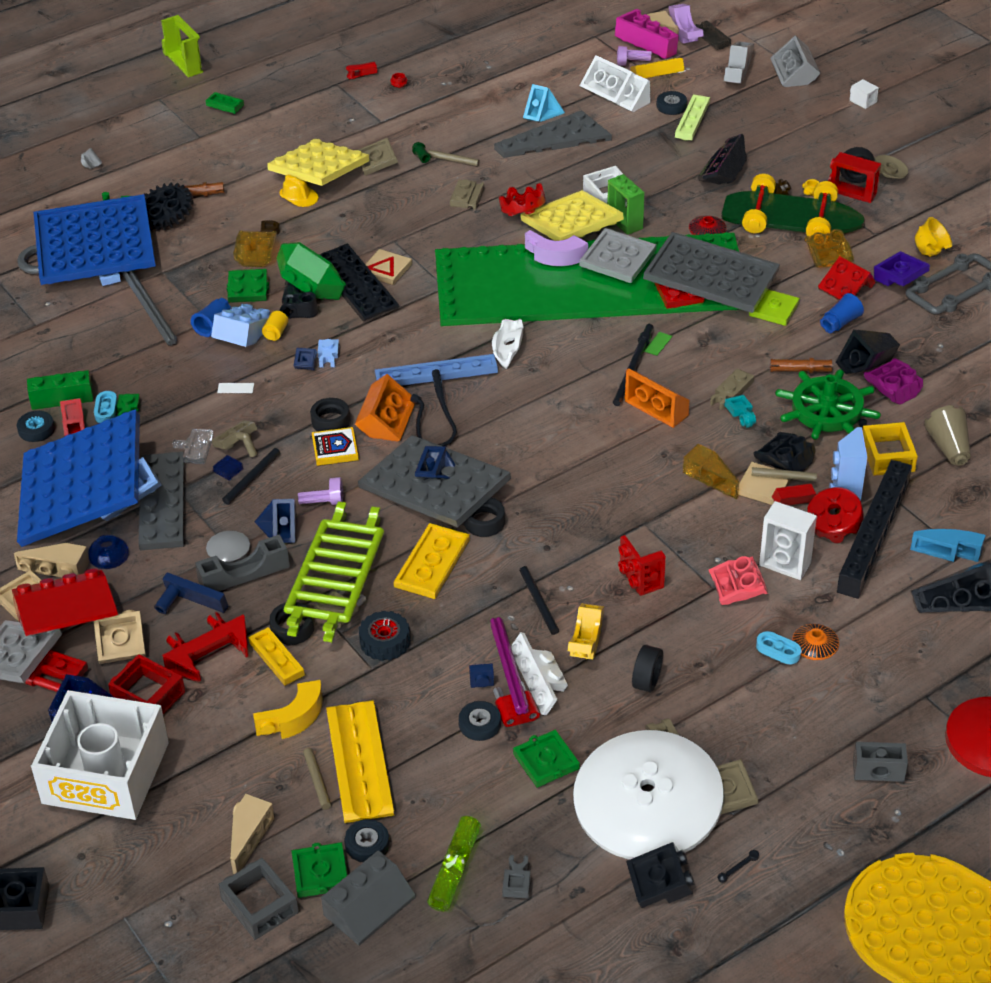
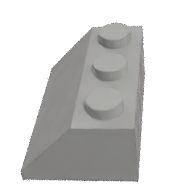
(795, 64)

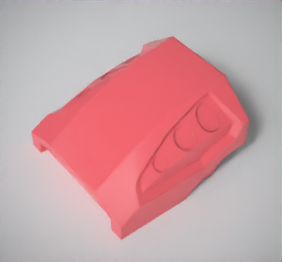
(738, 580)

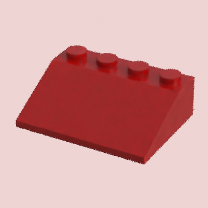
(63, 602)

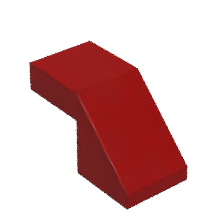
(72, 416)

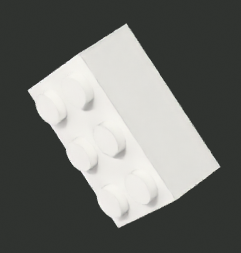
(787, 540)

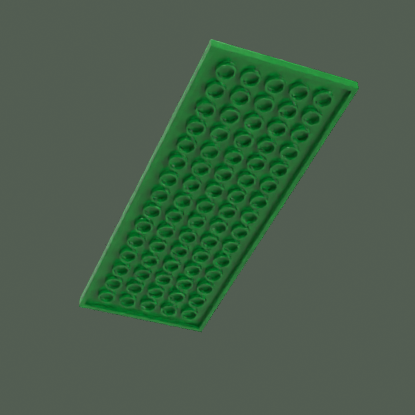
(508, 283)

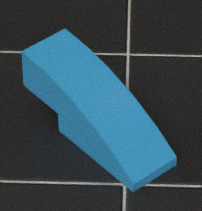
(948, 543)

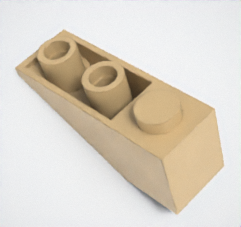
(54, 559)

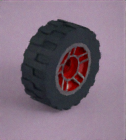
(384, 635)

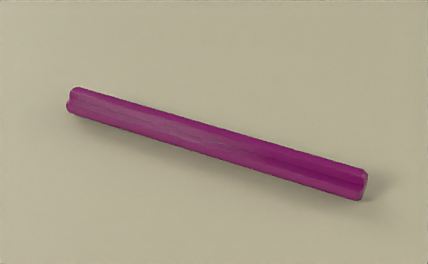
(509, 666)

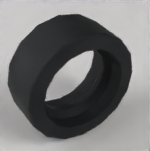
(852, 176)
(330, 405)
(490, 527)
(279, 615)
(647, 668)

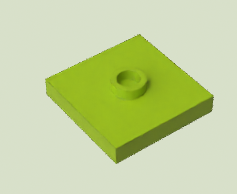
(776, 307)

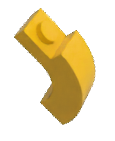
(587, 631)
(295, 716)

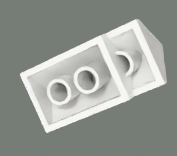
(616, 84)

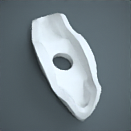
(508, 331)

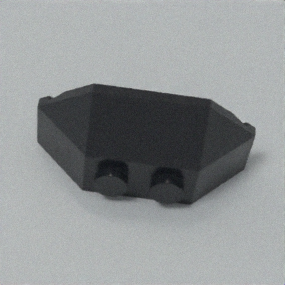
(725, 162)

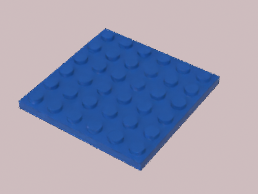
(93, 239)
(79, 478)

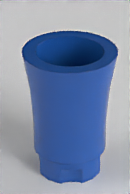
(842, 313)
(203, 320)

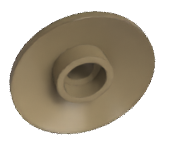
(892, 167)

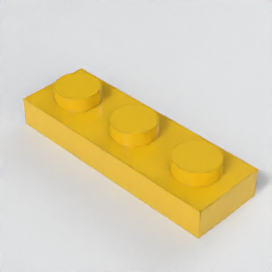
(276, 656)

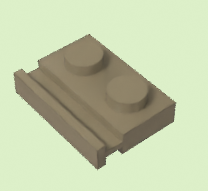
(466, 194)

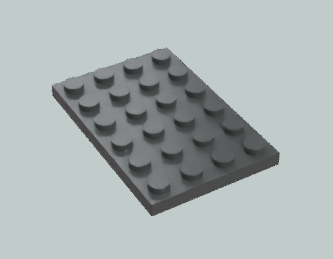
(712, 272)
(443, 499)

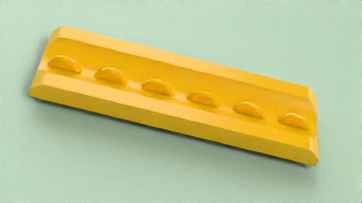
(359, 761)

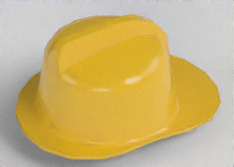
(298, 192)

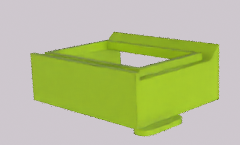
(183, 53)

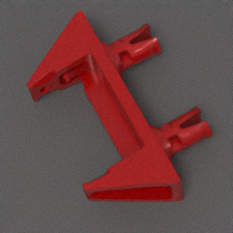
(183, 654)

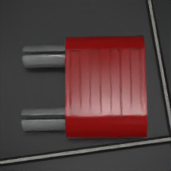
(507, 709)

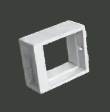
(593, 182)

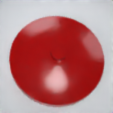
(970, 735)

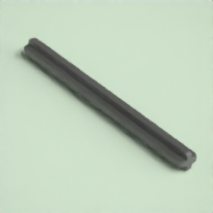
(150, 307)

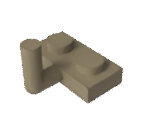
(241, 431)

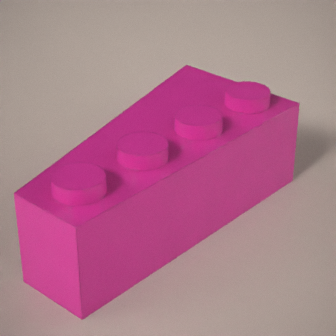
(647, 34)

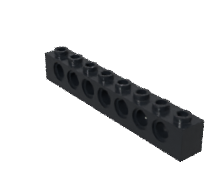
(874, 529)

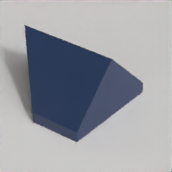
(428, 458)
(279, 518)

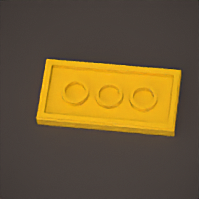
(431, 561)

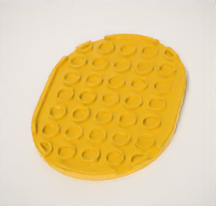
(921, 920)

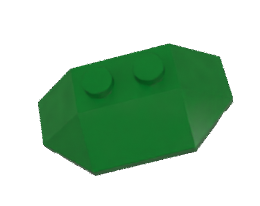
(309, 271)

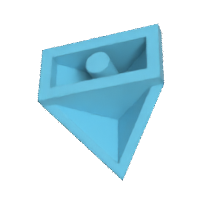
(541, 105)

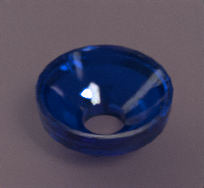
(110, 556)

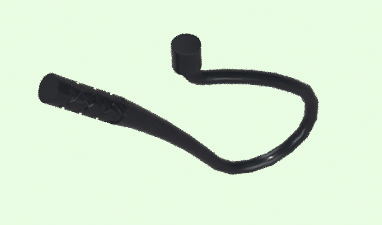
(440, 395)

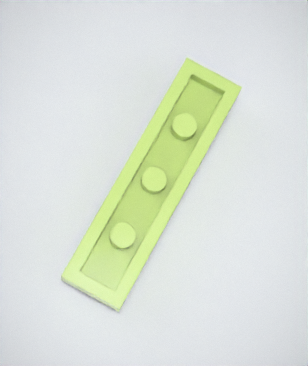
(692, 117)

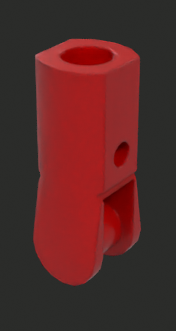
(363, 69)

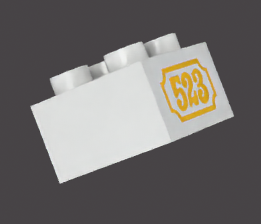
(100, 754)

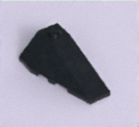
(959, 591)

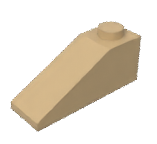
(250, 823)

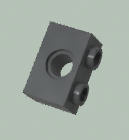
(880, 761)

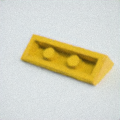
(658, 68)

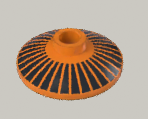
(816, 641)

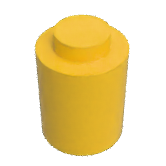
(275, 325)

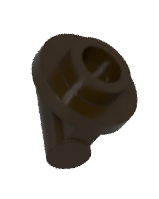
(782, 187)

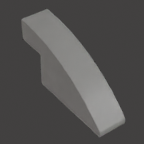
(738, 61)

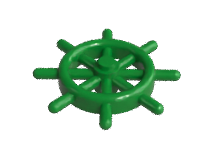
(827, 403)

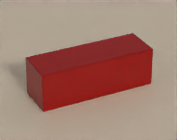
(794, 494)

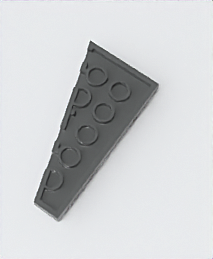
(558, 134)

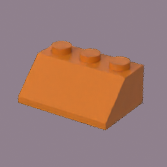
(655, 399)
(385, 410)

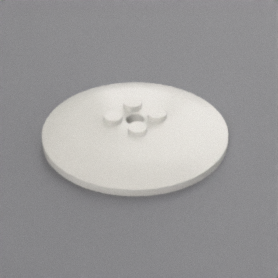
(635, 821)

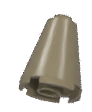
(950, 433)

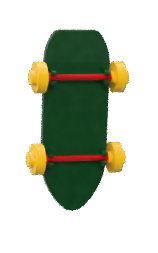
(764, 209)

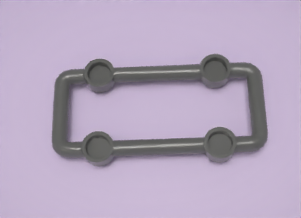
(949, 302)

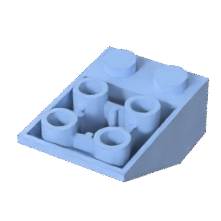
(240, 324)

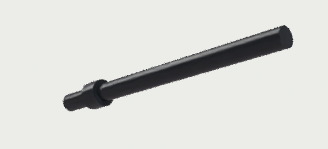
(643, 341)

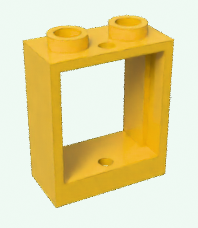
(888, 432)

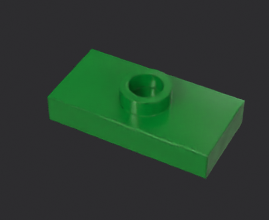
(224, 102)

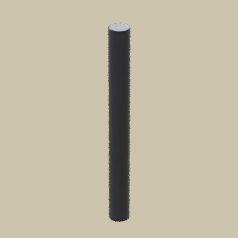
(236, 490)
(547, 616)

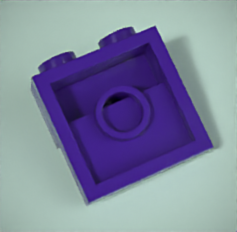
(900, 269)

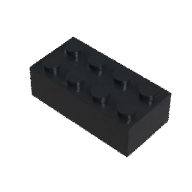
(23, 898)

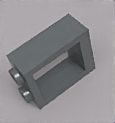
(267, 917)

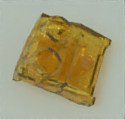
(828, 247)
(254, 248)

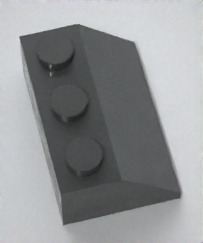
(367, 898)

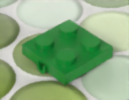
(247, 285)
(546, 758)
(318, 869)

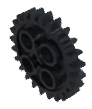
(168, 205)

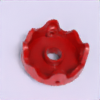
(523, 202)
(836, 525)

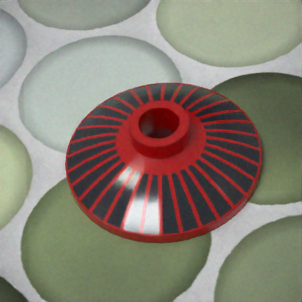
(707, 224)

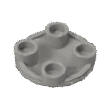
(228, 546)

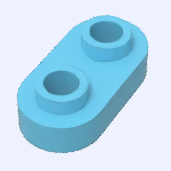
(105, 406)
(778, 647)

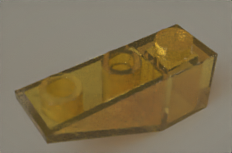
(710, 469)

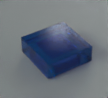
(228, 467)

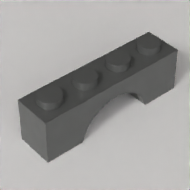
(267, 558)

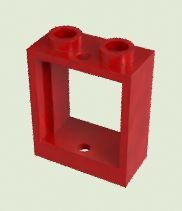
(860, 165)
(166, 695)

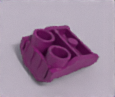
(895, 381)

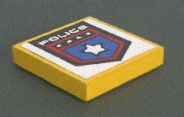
(334, 446)

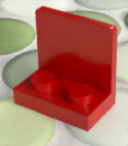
(845, 278)
(643, 573)

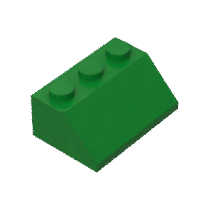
(51, 389)

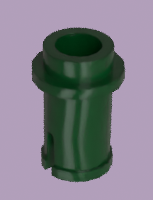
(419, 149)

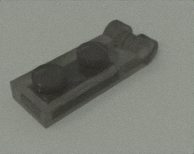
(714, 36)

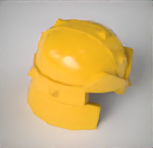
(932, 237)

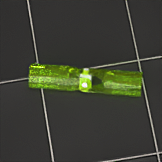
(454, 863)

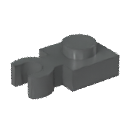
(517, 879)

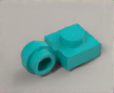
(743, 408)

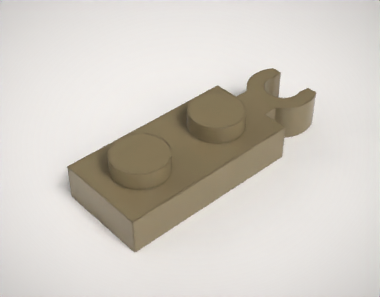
(732, 387)

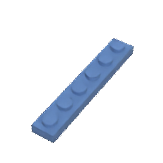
(448, 369)

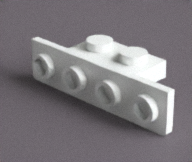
(539, 673)

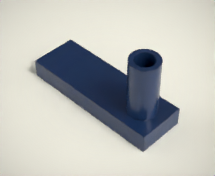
(191, 591)

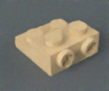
(119, 637)

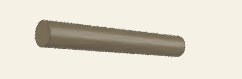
(455, 158)
(785, 474)
(317, 779)

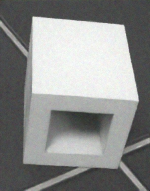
(864, 94)

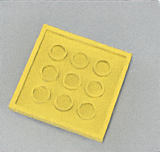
(318, 162)
(572, 215)

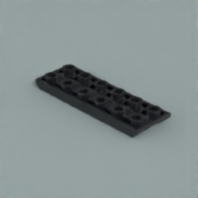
(362, 289)

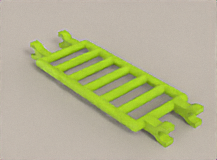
(334, 618)

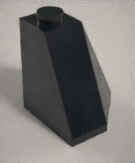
(866, 350)

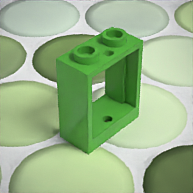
(619, 189)

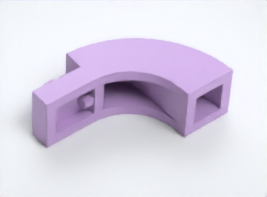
(682, 18)
(555, 252)

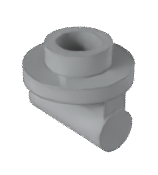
(90, 159)

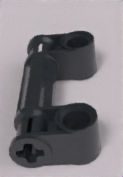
(299, 303)

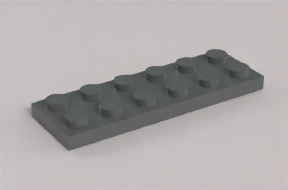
(163, 510)

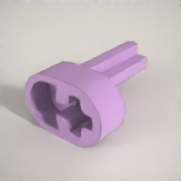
(624, 54)
(333, 495)

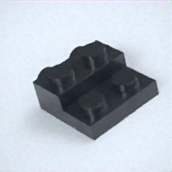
(660, 875)

